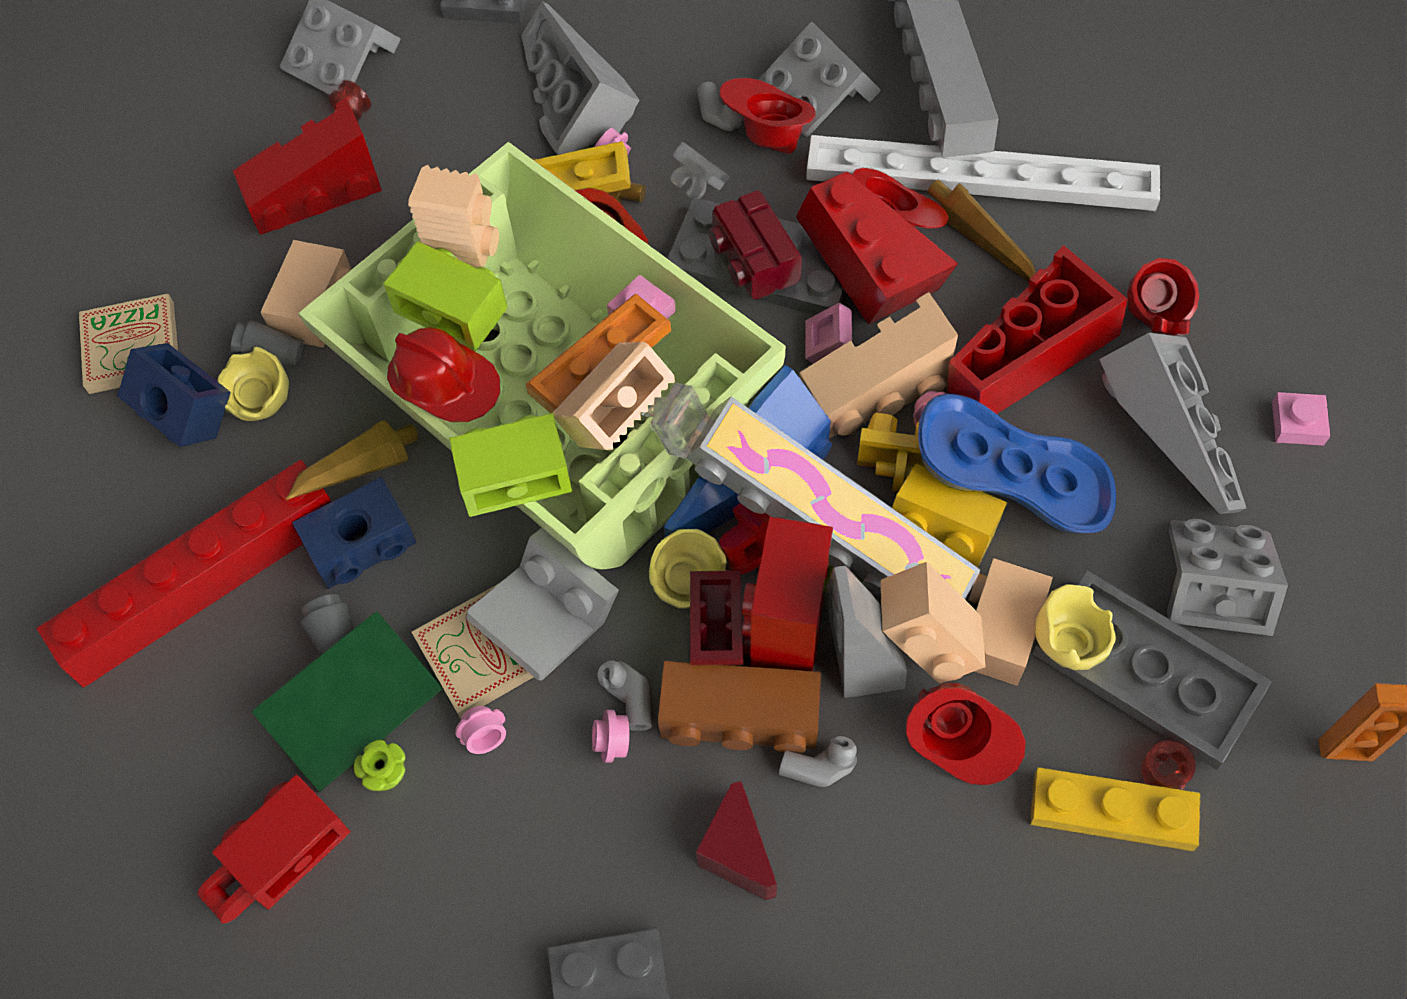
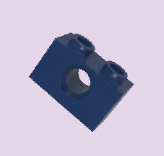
(173, 394)
(363, 510)

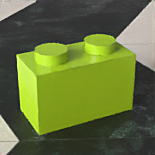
(446, 294)
(510, 464)

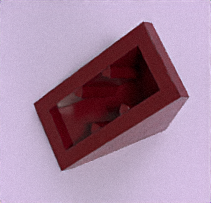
(716, 618)
(735, 848)

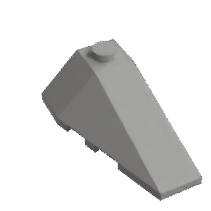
(575, 84)
(1162, 391)
(864, 654)

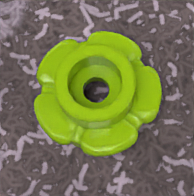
(382, 778)

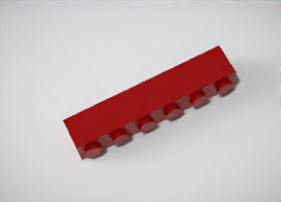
(179, 579)

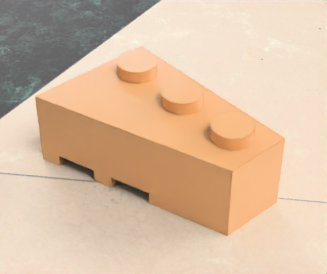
(885, 370)

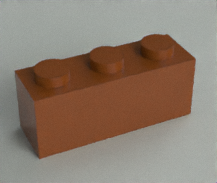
(739, 706)

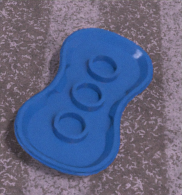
(1049, 475)

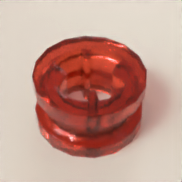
(355, 95)
(1164, 751)

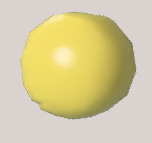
(256, 385)
(677, 556)
(1074, 628)

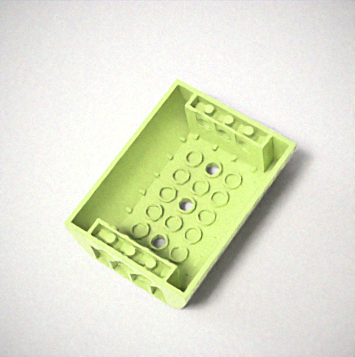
(558, 273)

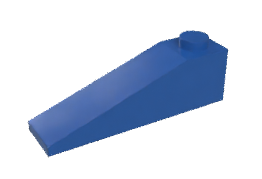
(786, 406)

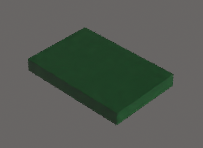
(347, 700)

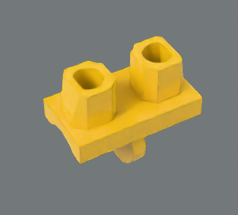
(889, 451)

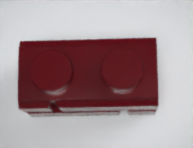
(755, 244)

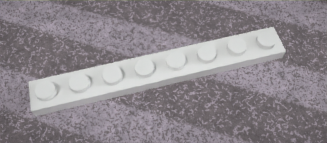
(993, 172)

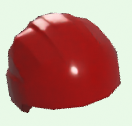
(1164, 296)

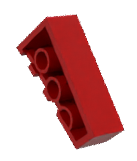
(1039, 334)

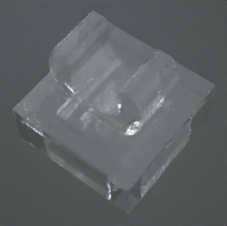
(698, 169)
(678, 419)

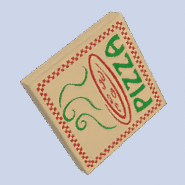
(114, 330)
(466, 660)

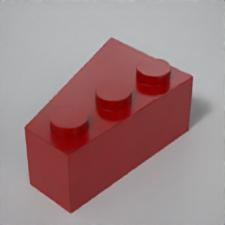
(309, 173)
(871, 247)
(788, 599)

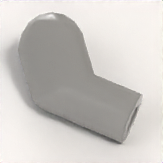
(715, 112)
(631, 689)
(825, 767)

